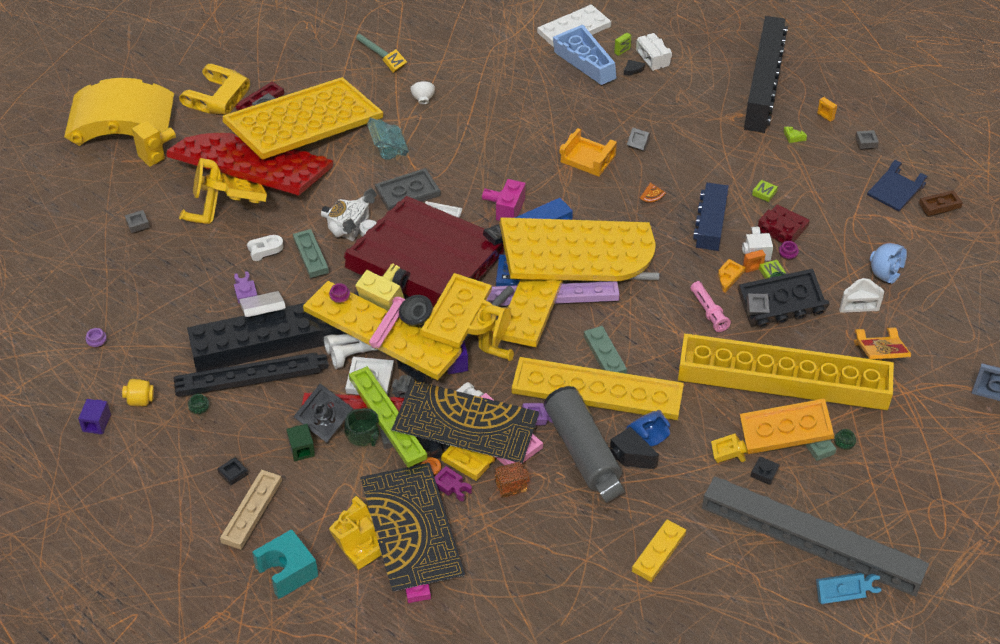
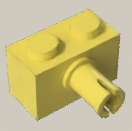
(379, 289)

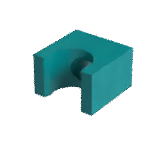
(293, 556)

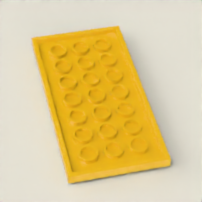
(302, 117)

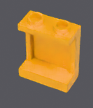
(587, 154)

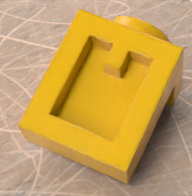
(728, 448)

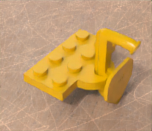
(215, 181)
(465, 311)

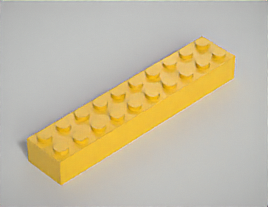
(786, 371)

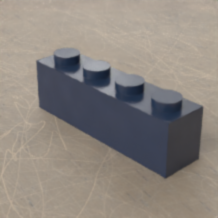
(711, 217)

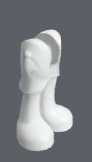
(339, 350)

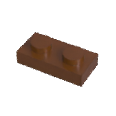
(940, 203)

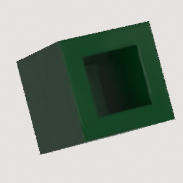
(300, 442)

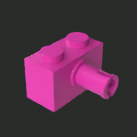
(509, 200)

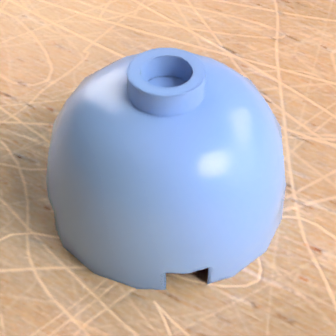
(887, 261)

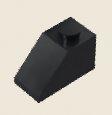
(633, 450)

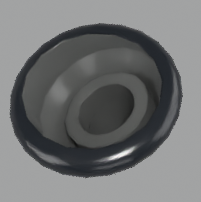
(415, 310)

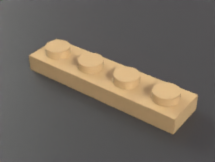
(251, 509)

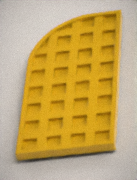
(576, 249)

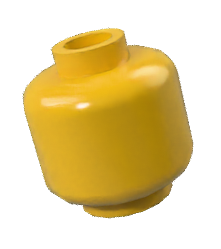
(138, 392)

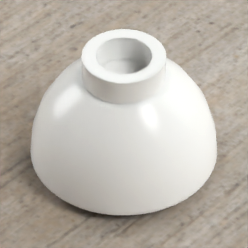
(423, 91)

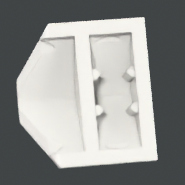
(862, 297)

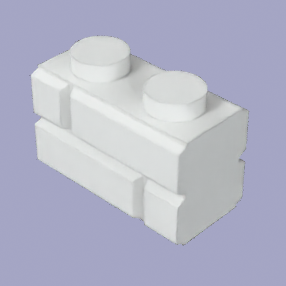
(653, 51)

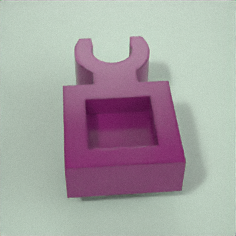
(450, 481)

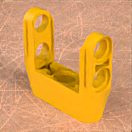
(226, 96)

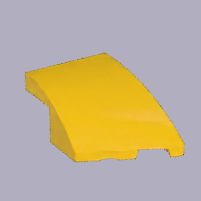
(356, 534)

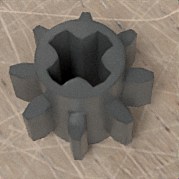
(401, 386)

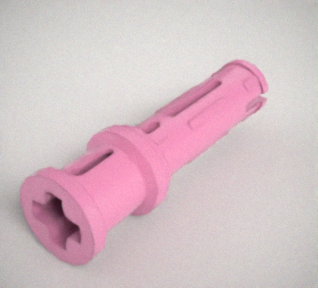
(713, 312)

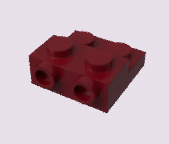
(783, 224)

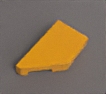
(729, 274)

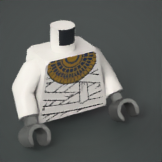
(348, 215)

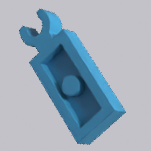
(845, 587)

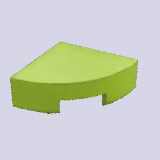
(794, 135)

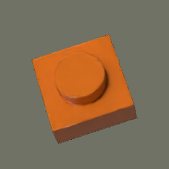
(753, 260)

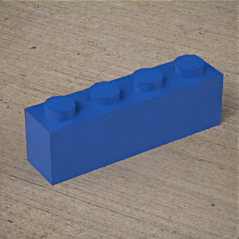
(553, 210)

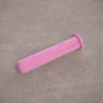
(386, 324)

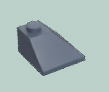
(988, 382)

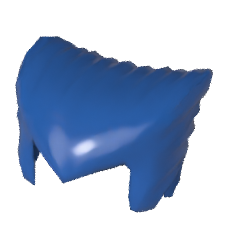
(652, 427)

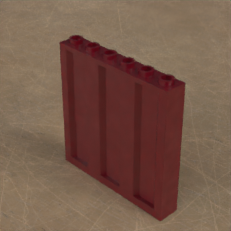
(425, 244)

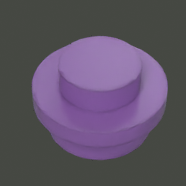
(95, 337)

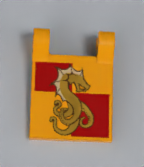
(882, 346)

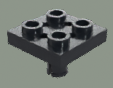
(317, 408)

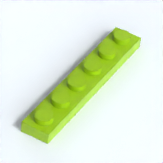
(377, 400)

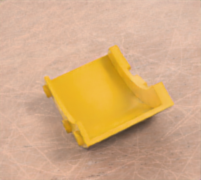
(116, 108)

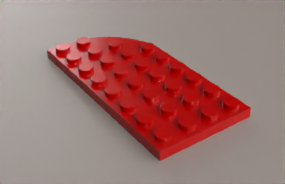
(286, 171)

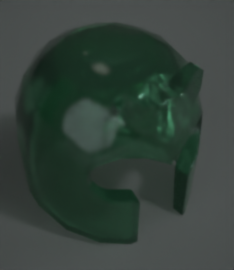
(361, 427)

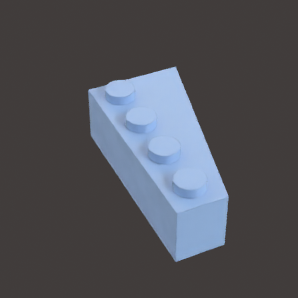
(585, 53)

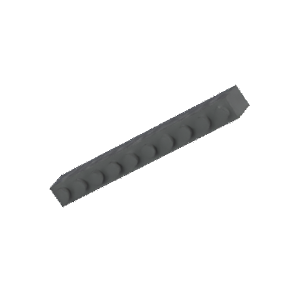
(815, 536)

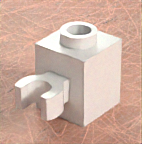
(758, 242)

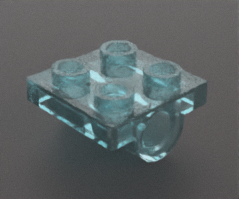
(387, 138)

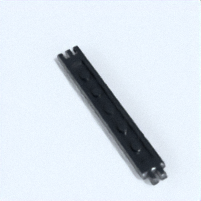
(249, 374)

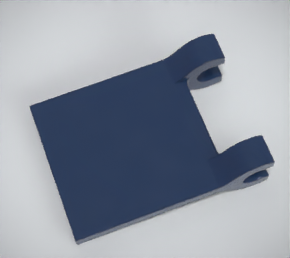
(896, 189)

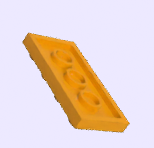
(786, 426)

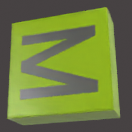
(622, 44)
(765, 190)
(770, 267)

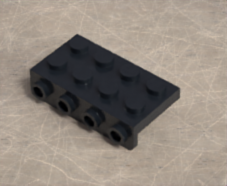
(788, 295)

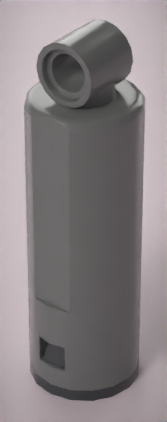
(584, 442)

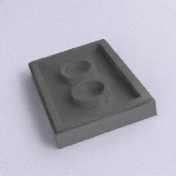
(416, 185)

